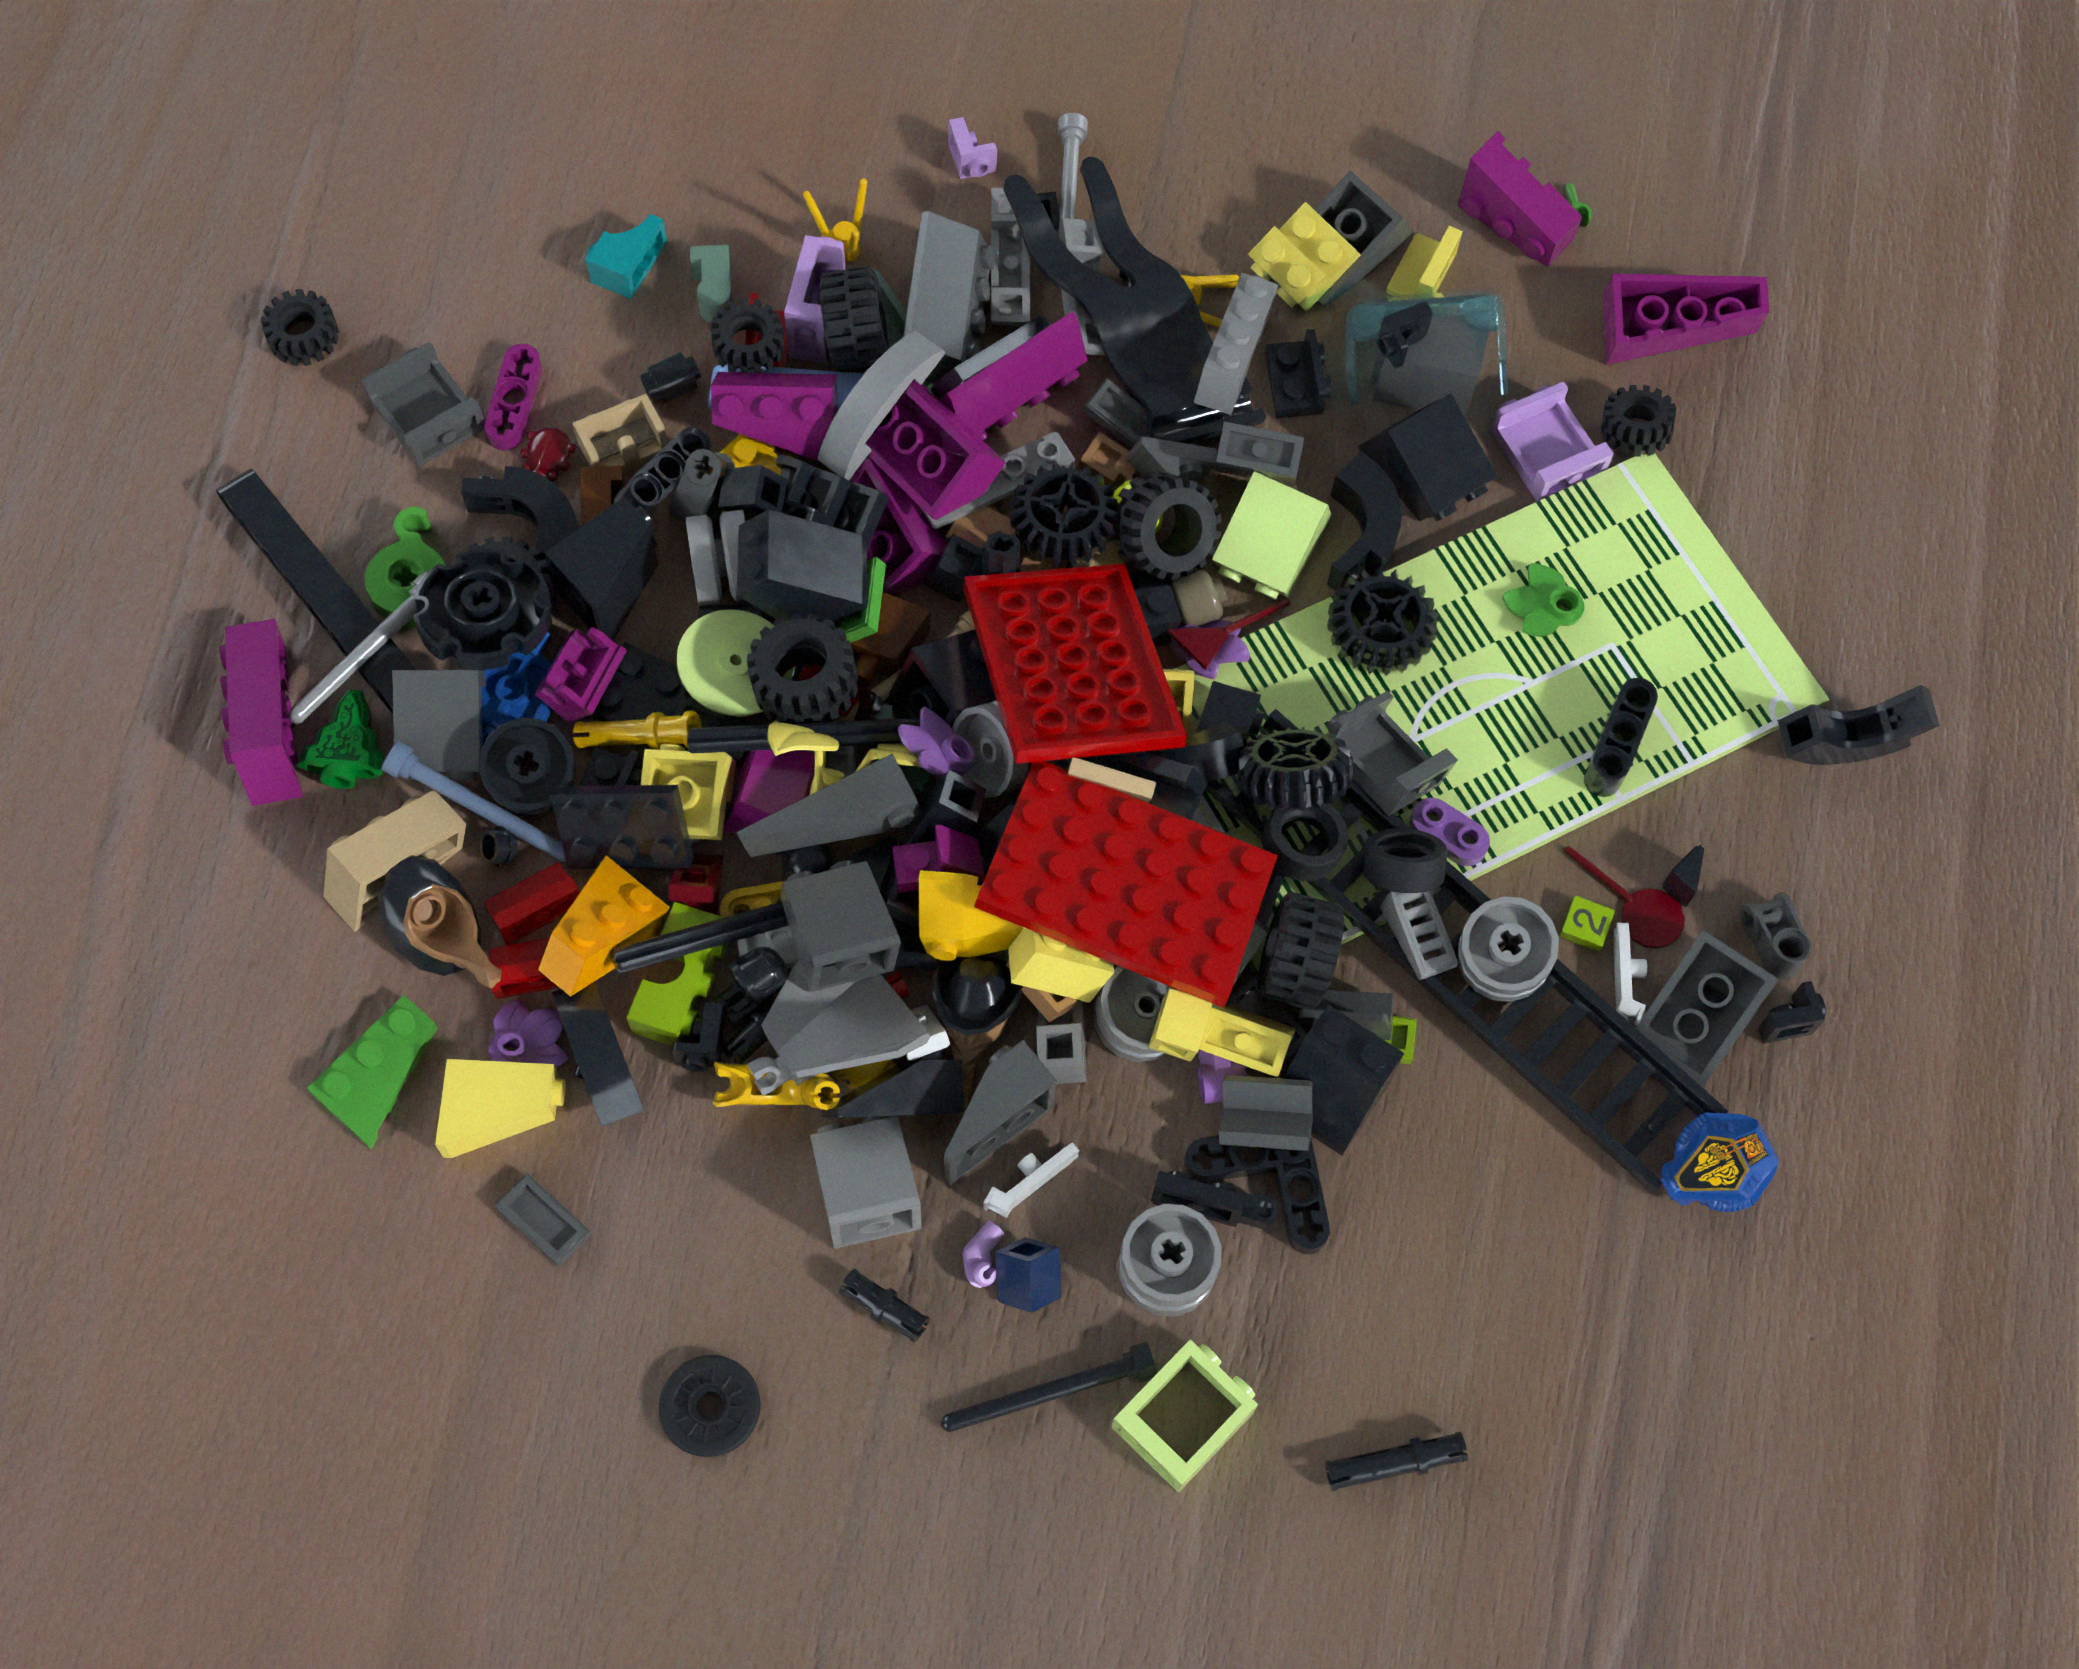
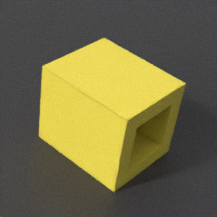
(1180, 1024)

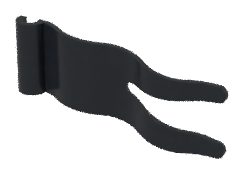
(1145, 330)

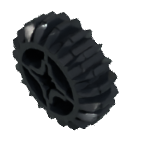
(1042, 501)
(1381, 642)
(1295, 769)

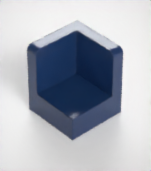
(1028, 1274)

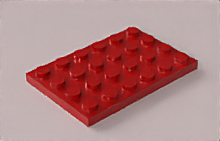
(1072, 663)
(1127, 882)

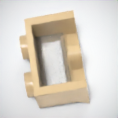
(622, 435)

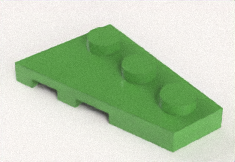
(372, 1071)

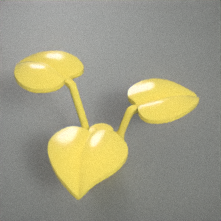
(791, 737)

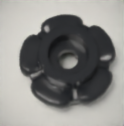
(498, 846)

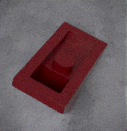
(699, 884)

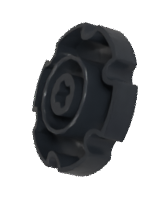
(482, 609)

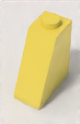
(494, 1101)

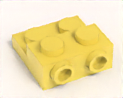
(1303, 257)
(703, 784)

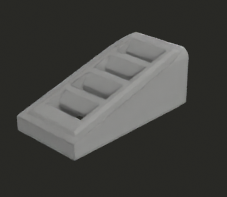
(1432, 925)

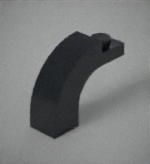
(526, 496)
(1376, 505)
(1857, 735)
(951, 803)
(598, 1054)

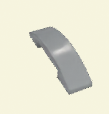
(1084, 243)
(1011, 269)
(872, 400)

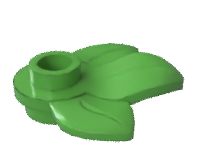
(1540, 600)

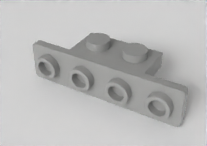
(1018, 463)

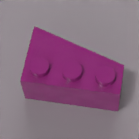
(1516, 204)
(776, 407)

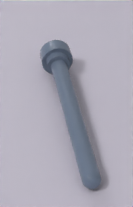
(404, 763)

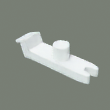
(1624, 971)
(1036, 1176)

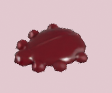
(547, 452)

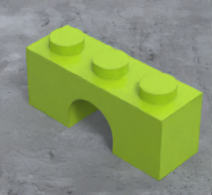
(669, 1009)

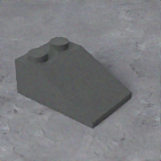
(1365, 224)
(1706, 1006)
(1006, 1102)

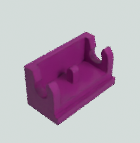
(580, 673)

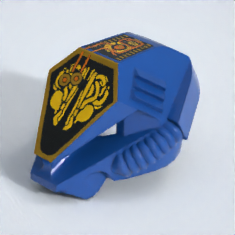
(1720, 1163)

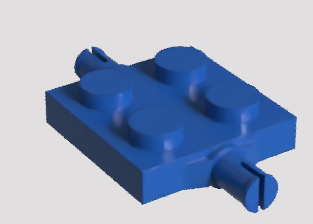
(512, 690)

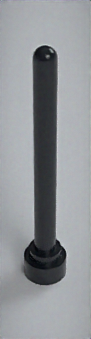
(1134, 1364)

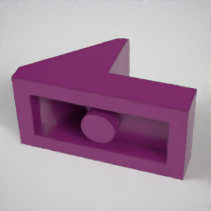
(948, 853)

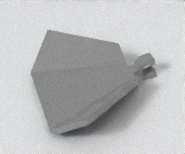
(834, 1029)

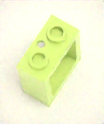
(1152, 1447)

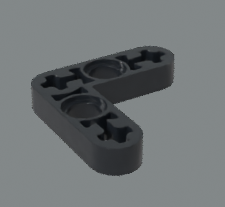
(1285, 1169)

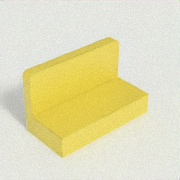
(1425, 264)
(1247, 1038)

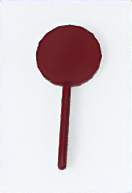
(1652, 914)

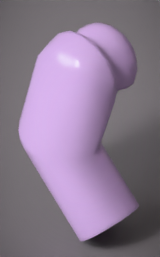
(977, 1255)

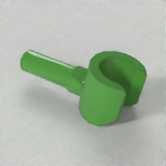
(1582, 208)

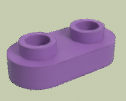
(1450, 830)

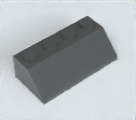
(949, 289)

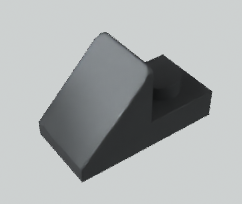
(1172, 457)

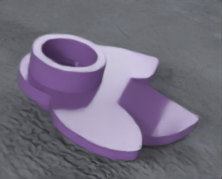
(1232, 651)
(937, 745)
(529, 1032)

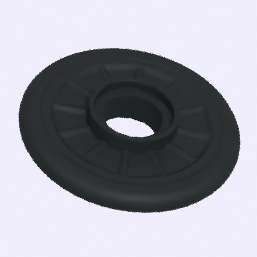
(709, 1435)

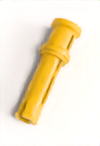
(652, 731)

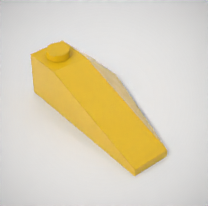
(952, 924)

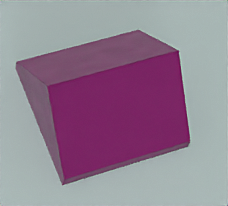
(768, 785)

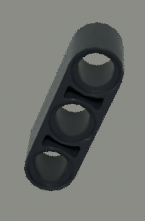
(671, 460)
(1623, 720)

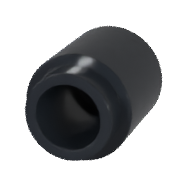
(670, 378)

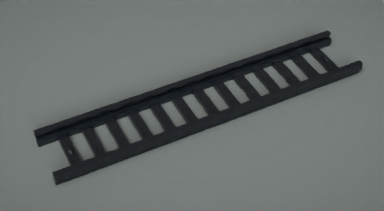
(1583, 999)

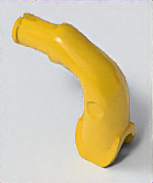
(816, 1092)

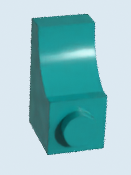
(625, 258)

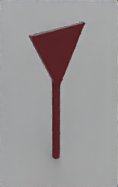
(1205, 643)

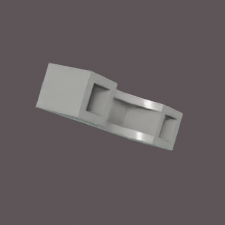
(1235, 343)
(1063, 1045)

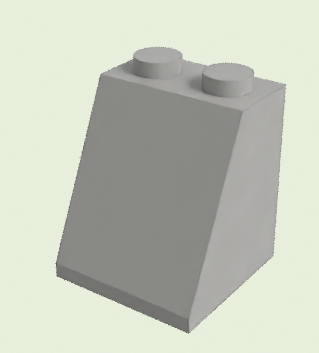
(866, 1180)

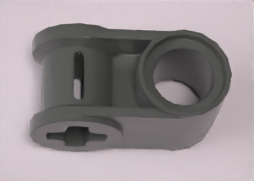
(700, 488)
(1775, 927)

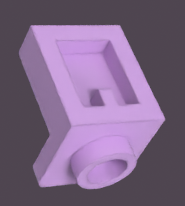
(967, 155)

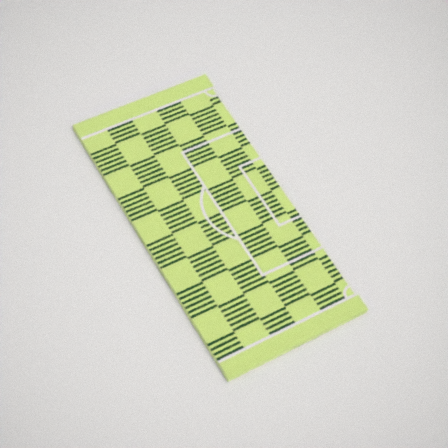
(1533, 707)

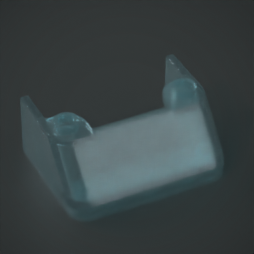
(1482, 309)

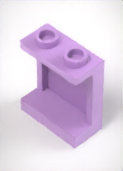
(802, 312)
(1547, 442)

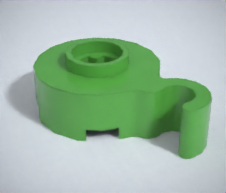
(400, 563)

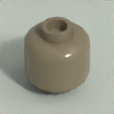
(1199, 598)

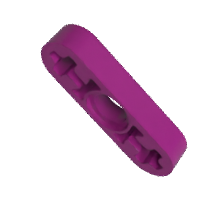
(517, 412)

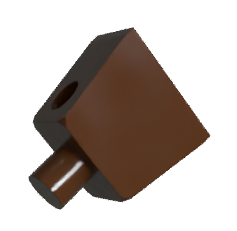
(899, 630)

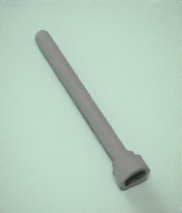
(1072, 133)
(356, 658)

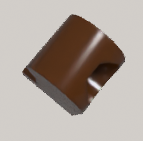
(598, 489)

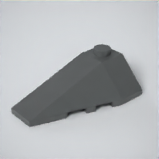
(847, 809)

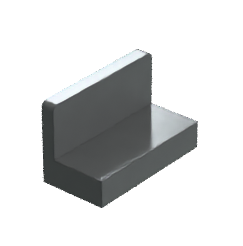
(1368, 1009)
(1266, 1112)

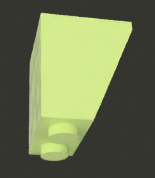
(1271, 536)

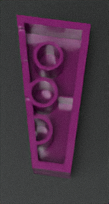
(1678, 312)
(258, 712)

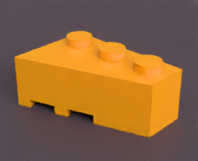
(604, 916)

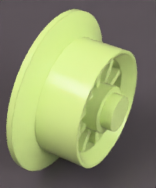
(715, 661)

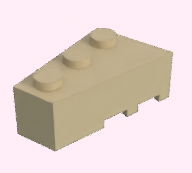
(361, 861)

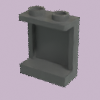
(423, 404)
(1259, 450)
(440, 718)
(1385, 757)

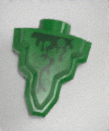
(344, 746)

